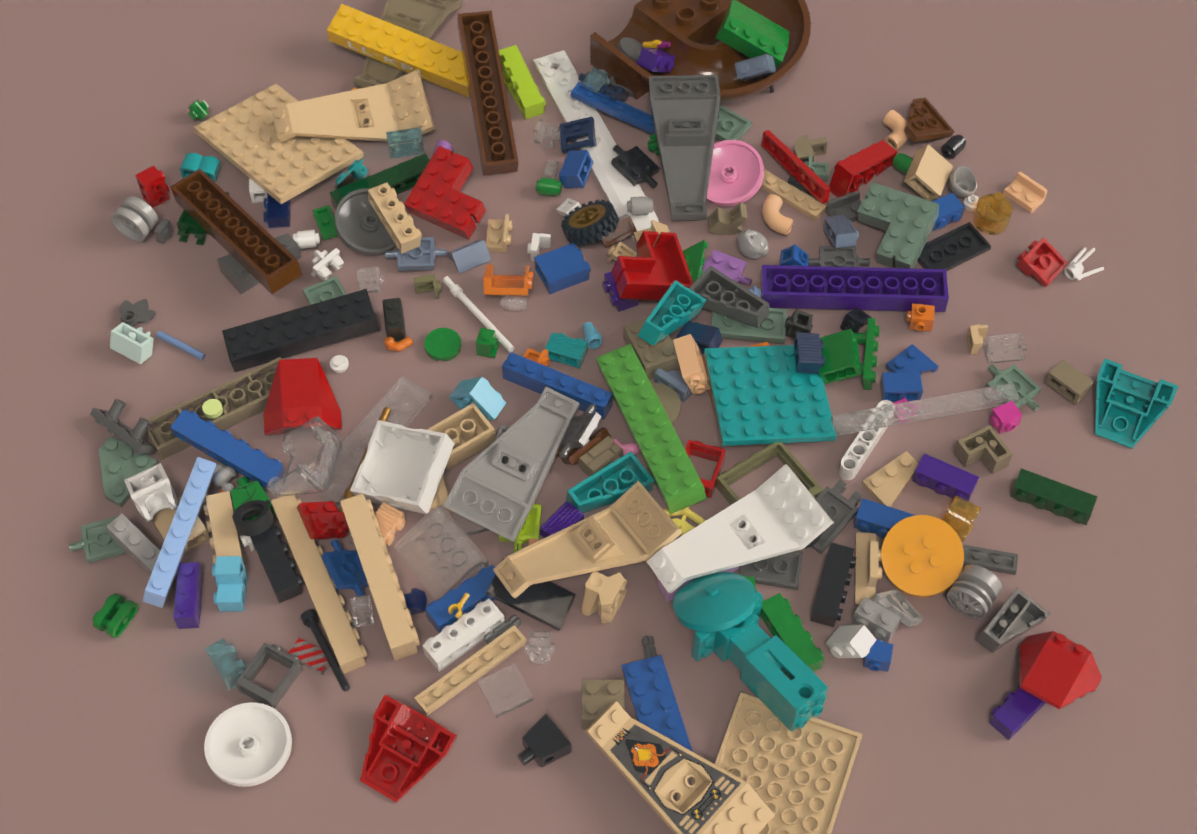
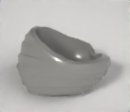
(962, 182)
(752, 244)

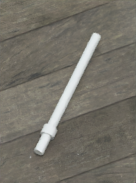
(457, 291)

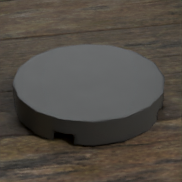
(630, 48)

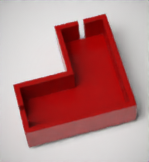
(439, 198)
(655, 268)

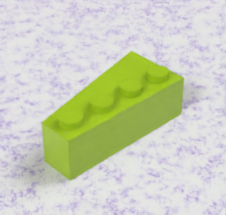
(520, 83)

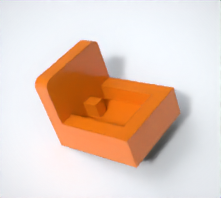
(541, 358)

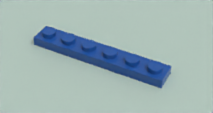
(614, 107)

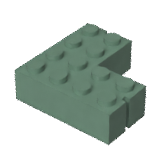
(904, 218)

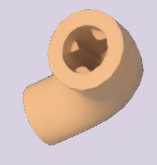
(897, 124)
(773, 217)

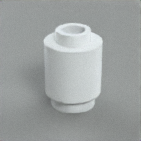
(307, 239)

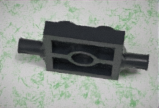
(635, 165)

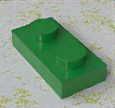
(325, 222)

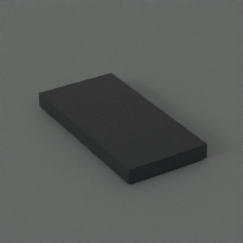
(953, 248)
(540, 601)

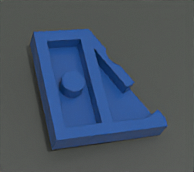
(911, 360)

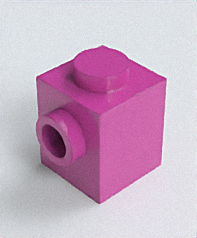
(1005, 417)

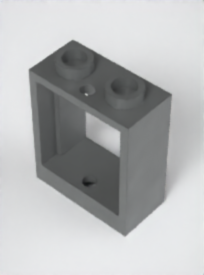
(259, 694)

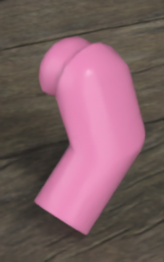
(627, 447)

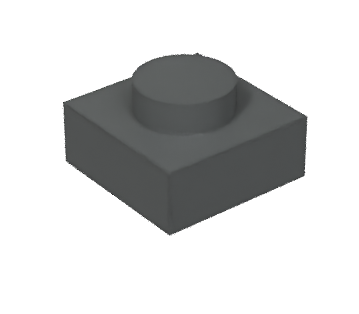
(163, 231)

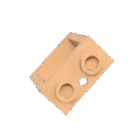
(691, 364)

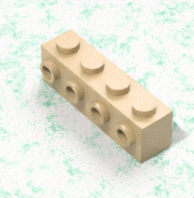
(394, 218)
(221, 524)

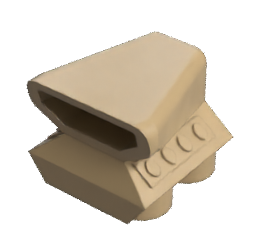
(603, 595)

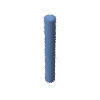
(177, 343)

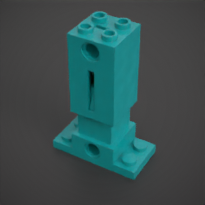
(767, 669)

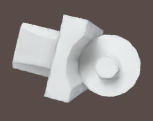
(323, 262)

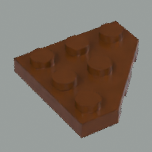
(925, 122)

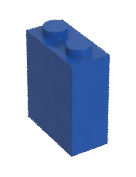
(562, 268)

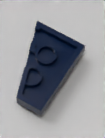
(615, 92)

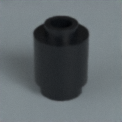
(953, 146)

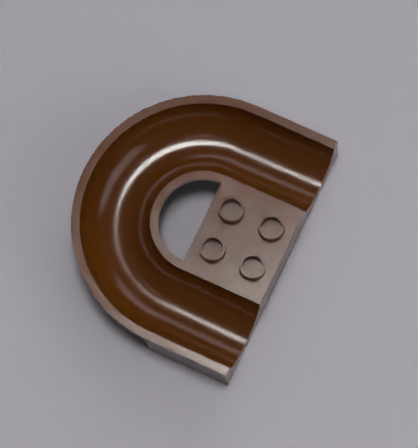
(692, 34)

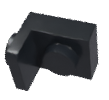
(855, 320)

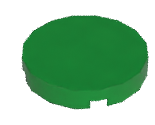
(442, 344)

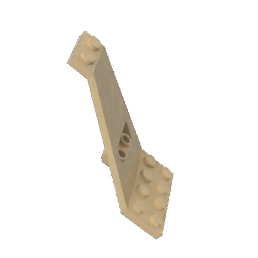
(386, 106)

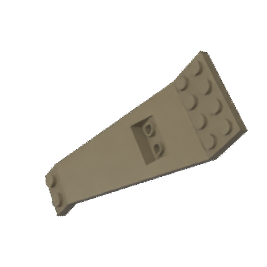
(415, 16)

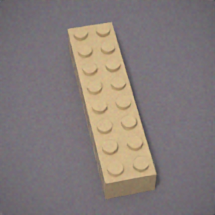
(380, 576)

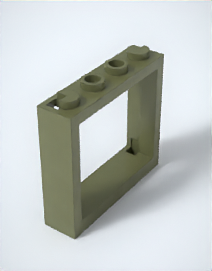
(757, 460)

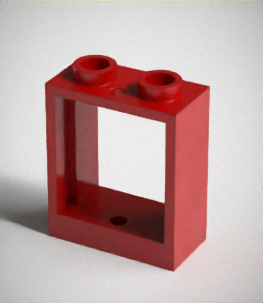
(711, 453)

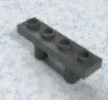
(127, 436)

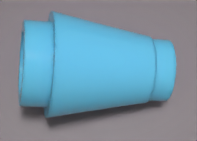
(591, 335)

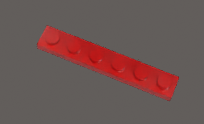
(795, 167)

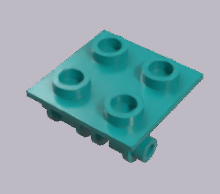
(356, 169)

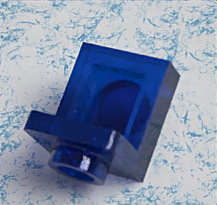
(415, 601)

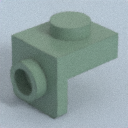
(819, 168)

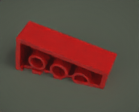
(861, 168)

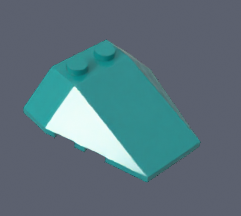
(1128, 404)

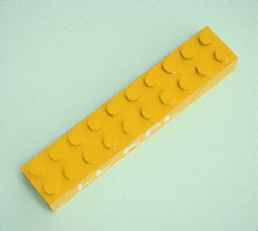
(399, 48)

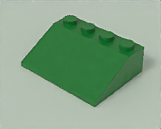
(752, 33)

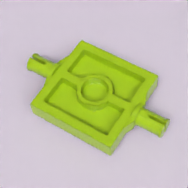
(530, 528)

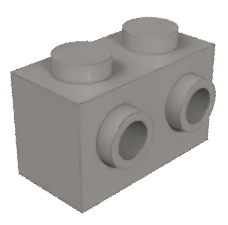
(877, 619)

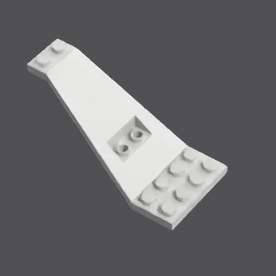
(777, 513)

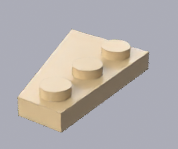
(891, 479)

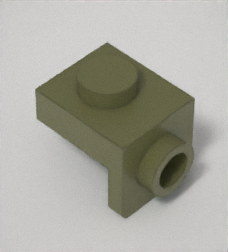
(426, 284)

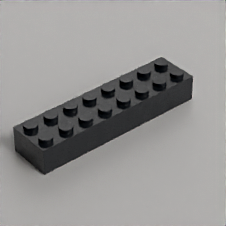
(300, 330)

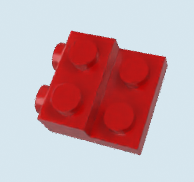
(1041, 261)
(323, 520)

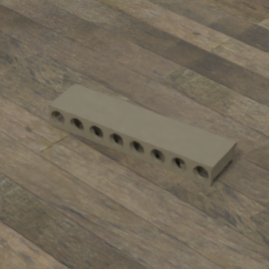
(237, 403)

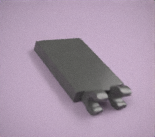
(839, 510)

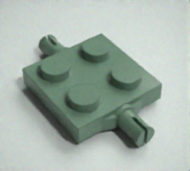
(1024, 385)
(97, 542)

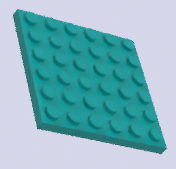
(764, 398)

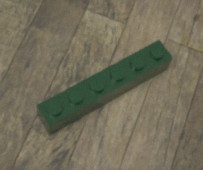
(400, 177)

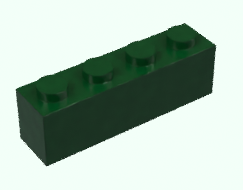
(1053, 496)

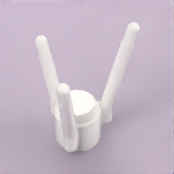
(1075, 268)

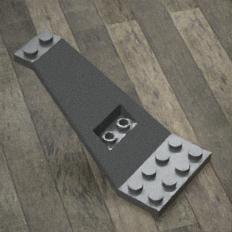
(685, 128)

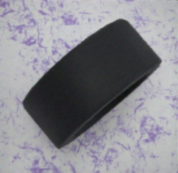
(254, 526)

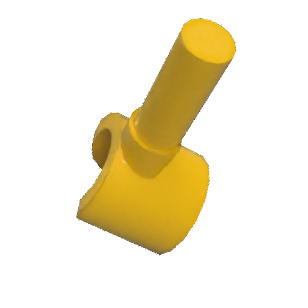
(458, 606)

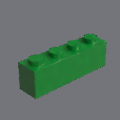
(782, 622)

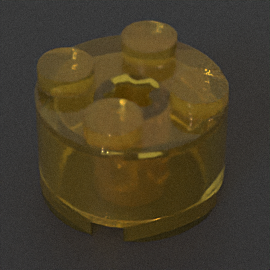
(993, 213)
(961, 516)

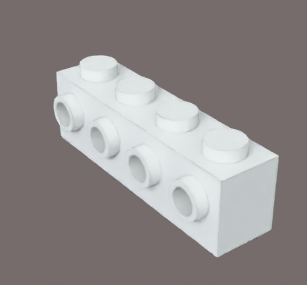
(462, 635)

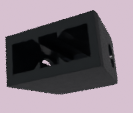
(544, 743)

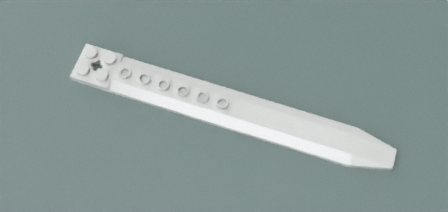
(613, 183)

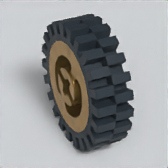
(590, 222)

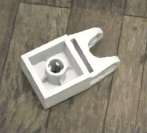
(151, 491)

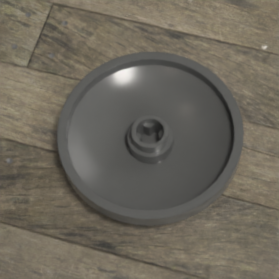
(360, 226)

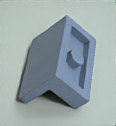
(470, 255)
(674, 381)

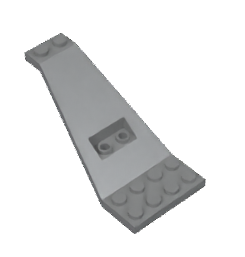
(499, 493)

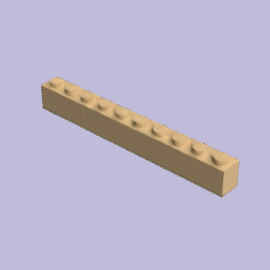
(320, 586)

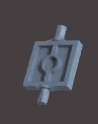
(419, 258)

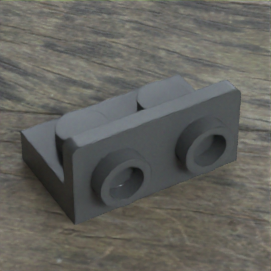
(845, 205)

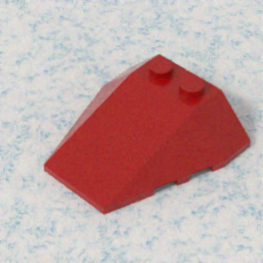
(299, 395)
(1057, 669)
(402, 748)

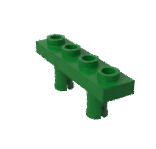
(869, 339)

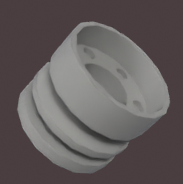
(974, 591)

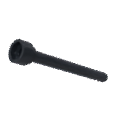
(310, 620)

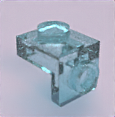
(595, 79)

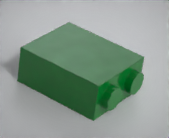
(840, 357)

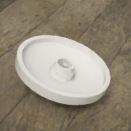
(248, 744)

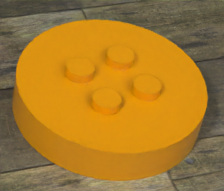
(922, 556)

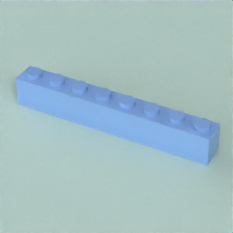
(179, 533)

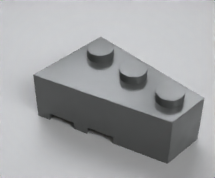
(1012, 620)

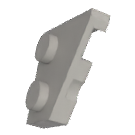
(898, 604)

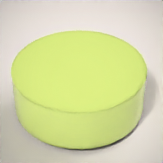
(212, 408)

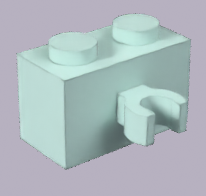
(131, 342)

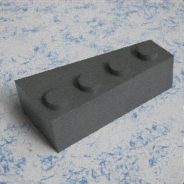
(240, 277)
(730, 298)

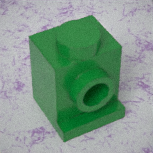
(487, 343)

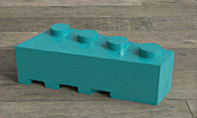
(671, 313)
(609, 484)

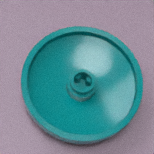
(714, 602)

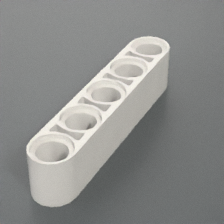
(862, 447)

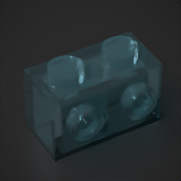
(405, 143)
(225, 663)

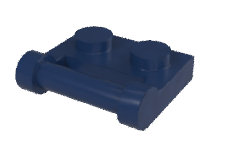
(575, 130)

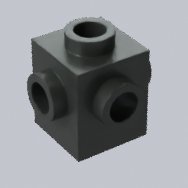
(798, 322)

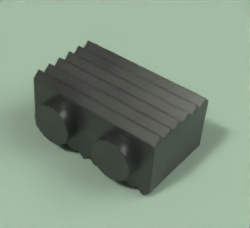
(394, 318)

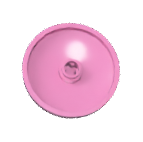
(734, 173)

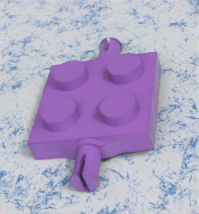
(728, 265)

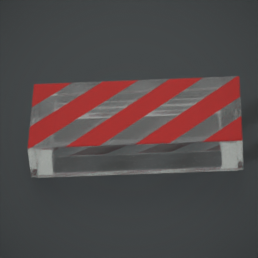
(310, 656)

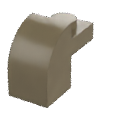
(806, 147)
(725, 222)

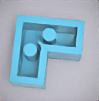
(481, 394)
(231, 583)

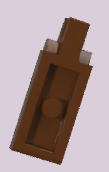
(576, 453)

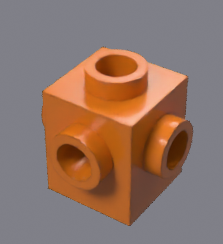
(921, 317)

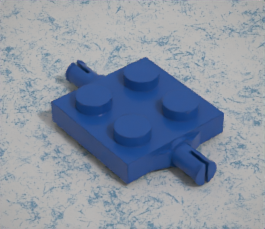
(345, 569)

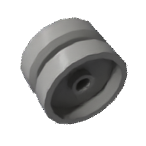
(134, 218)

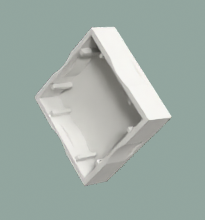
(403, 466)

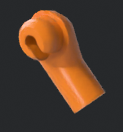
(397, 346)

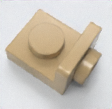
(619, 250)
(975, 337)

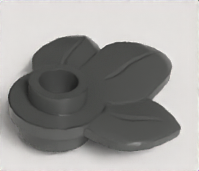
(135, 313)

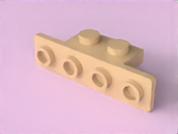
(866, 566)

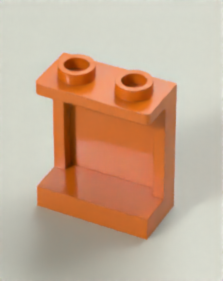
(507, 283)

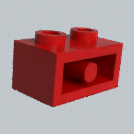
(152, 186)

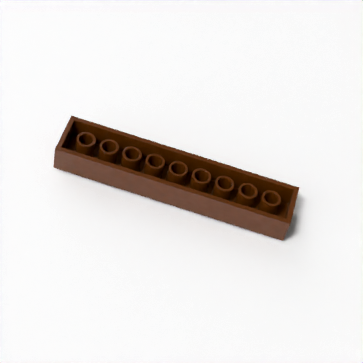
(487, 93)
(236, 231)

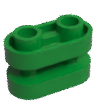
(115, 615)

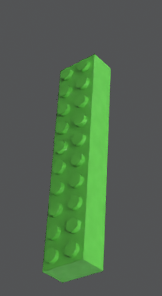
(651, 429)

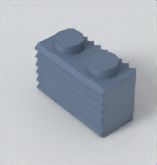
(755, 67)
(840, 231)

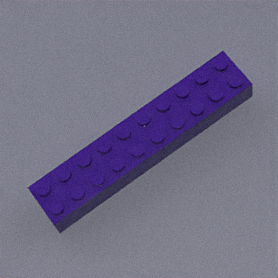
(853, 287)

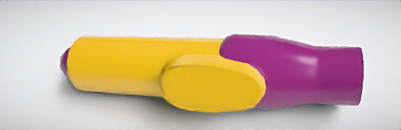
(656, 44)

